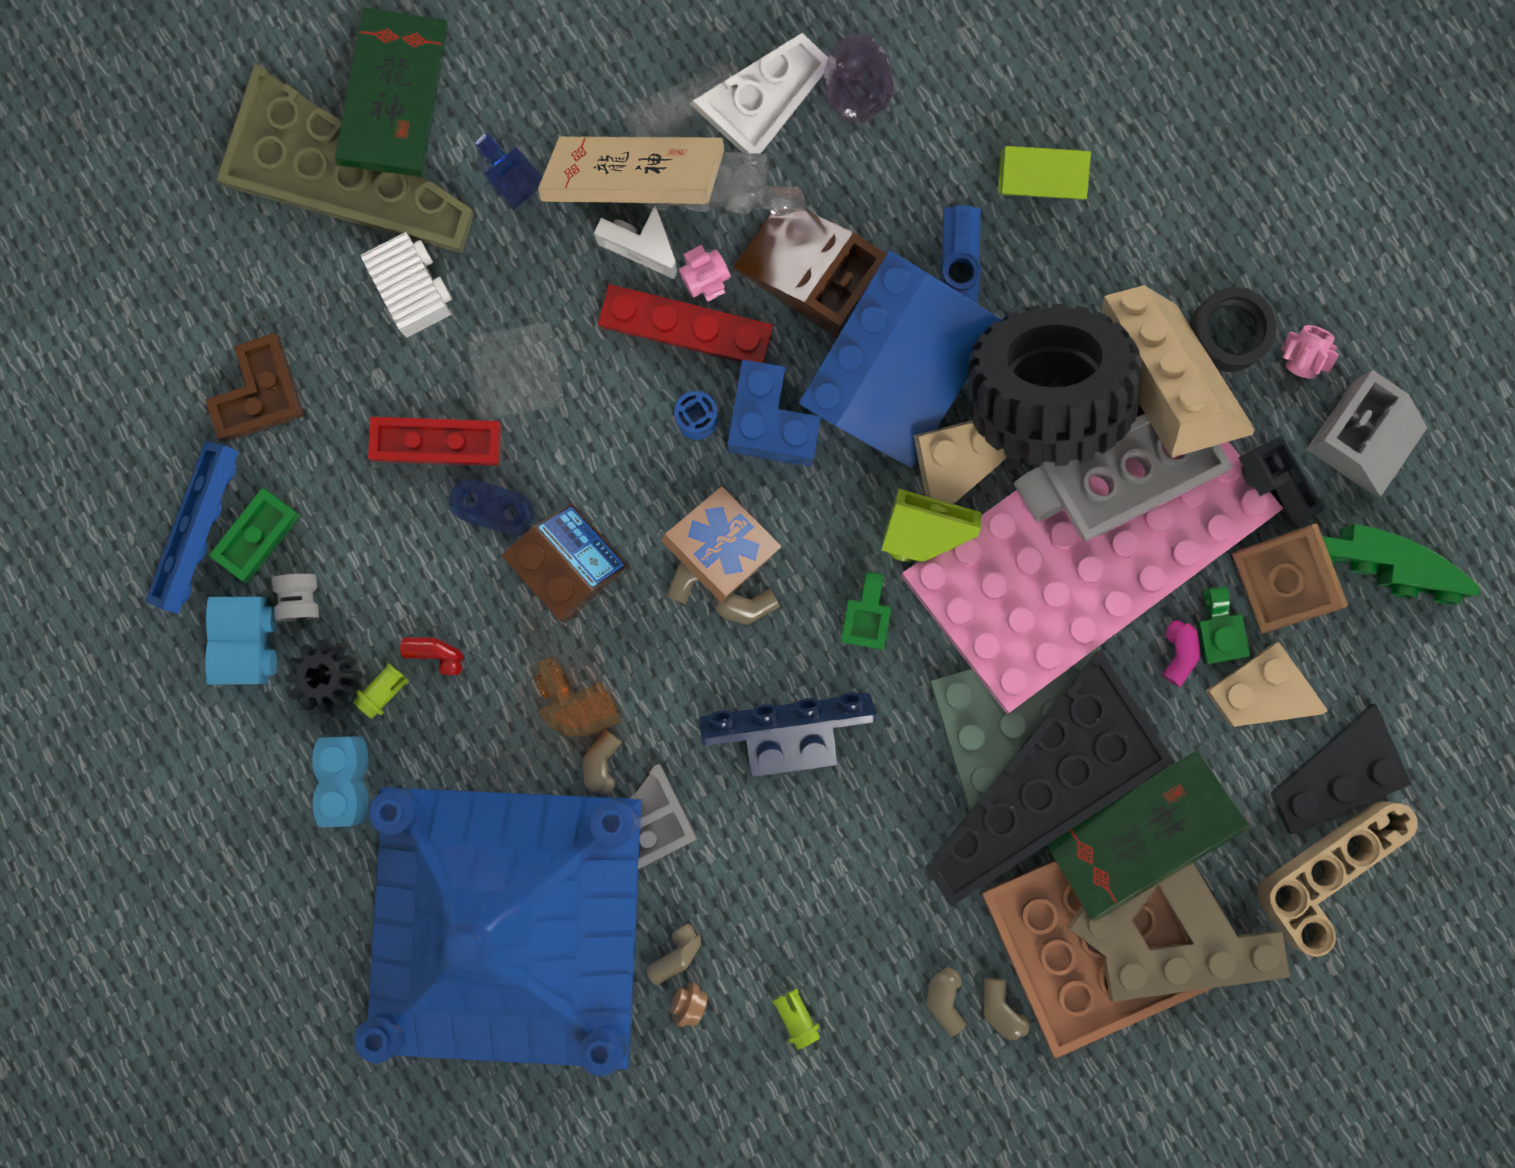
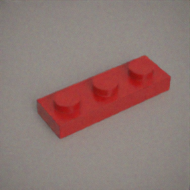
(434, 441)

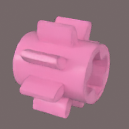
(704, 273)
(1309, 351)

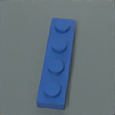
(189, 533)

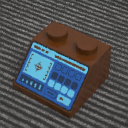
(565, 562)

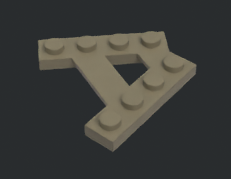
(1207, 961)

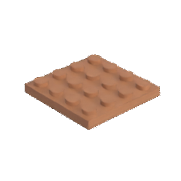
(1061, 970)

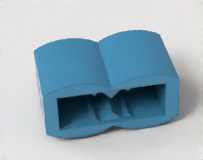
(239, 640)
(341, 793)

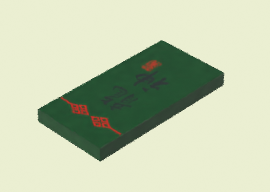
(392, 92)
(1147, 835)

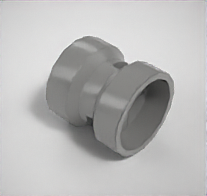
(295, 587)

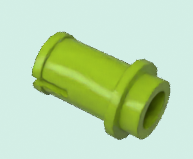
(380, 691)
(797, 1021)

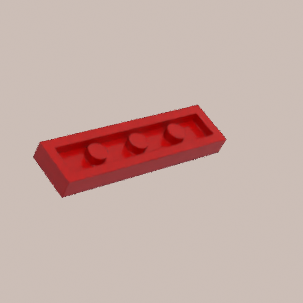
(684, 325)

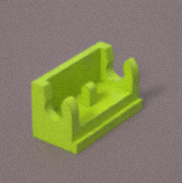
(1044, 172)

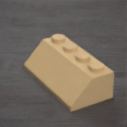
(1178, 379)

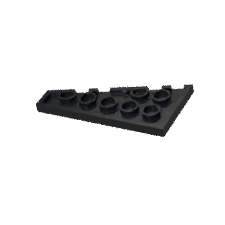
(1069, 768)

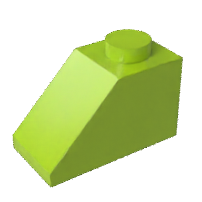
(927, 527)

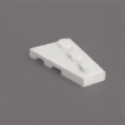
(763, 95)

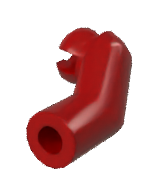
(433, 648)

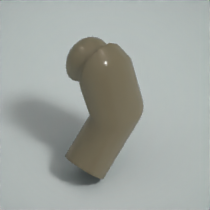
(595, 764)
(999, 1014)

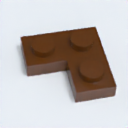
(268, 394)

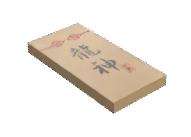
(632, 170)

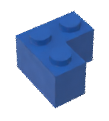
(759, 424)

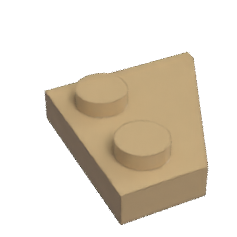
(1265, 691)

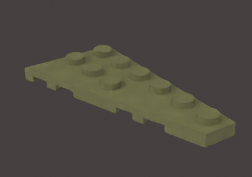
(287, 154)

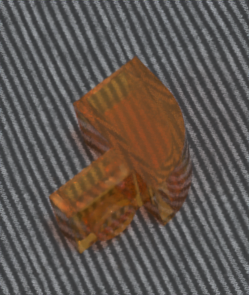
(576, 713)

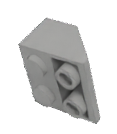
(1369, 432)

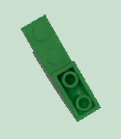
(1401, 564)

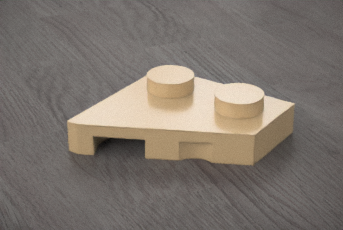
(954, 460)

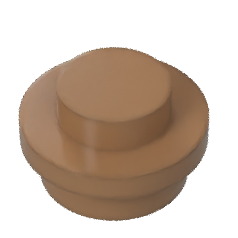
(688, 1005)

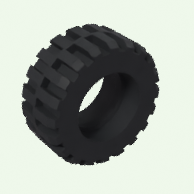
(1054, 421)

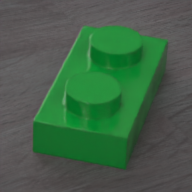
(254, 535)

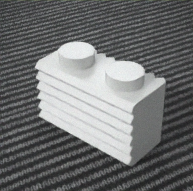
(406, 284)

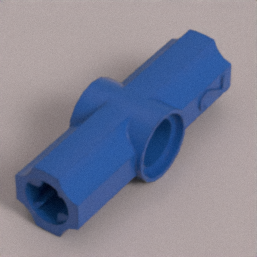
(961, 247)

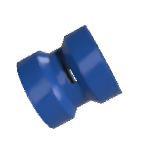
(695, 423)

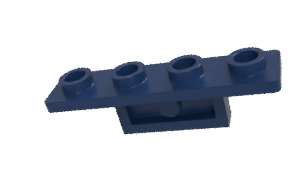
(789, 734)

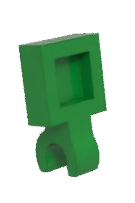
(867, 620)
(1221, 635)

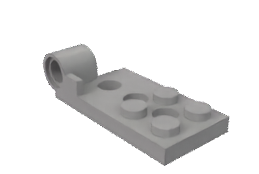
(1066, 487)

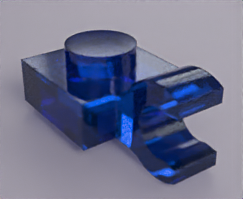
(510, 173)

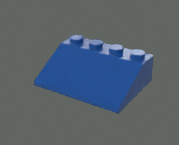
(898, 359)

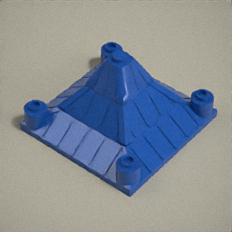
(503, 928)

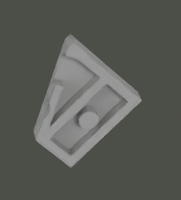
(663, 819)

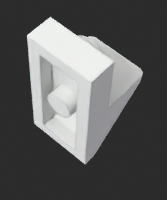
(647, 249)

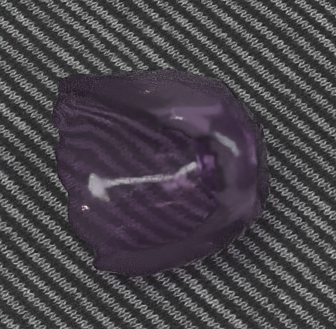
(858, 78)

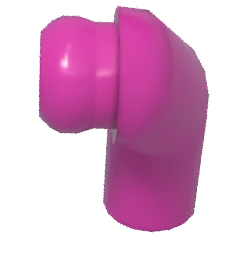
(1186, 649)

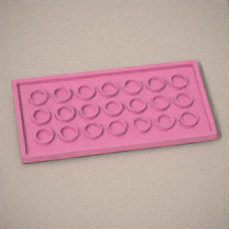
(1038, 599)

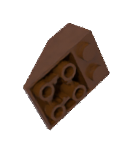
(811, 266)

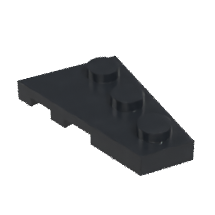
(1344, 774)

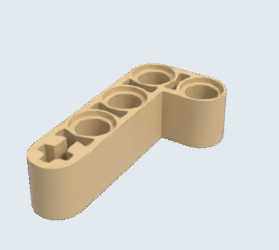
(1339, 870)

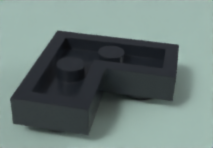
(1275, 468)

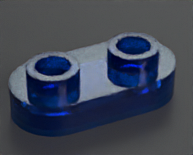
(491, 507)

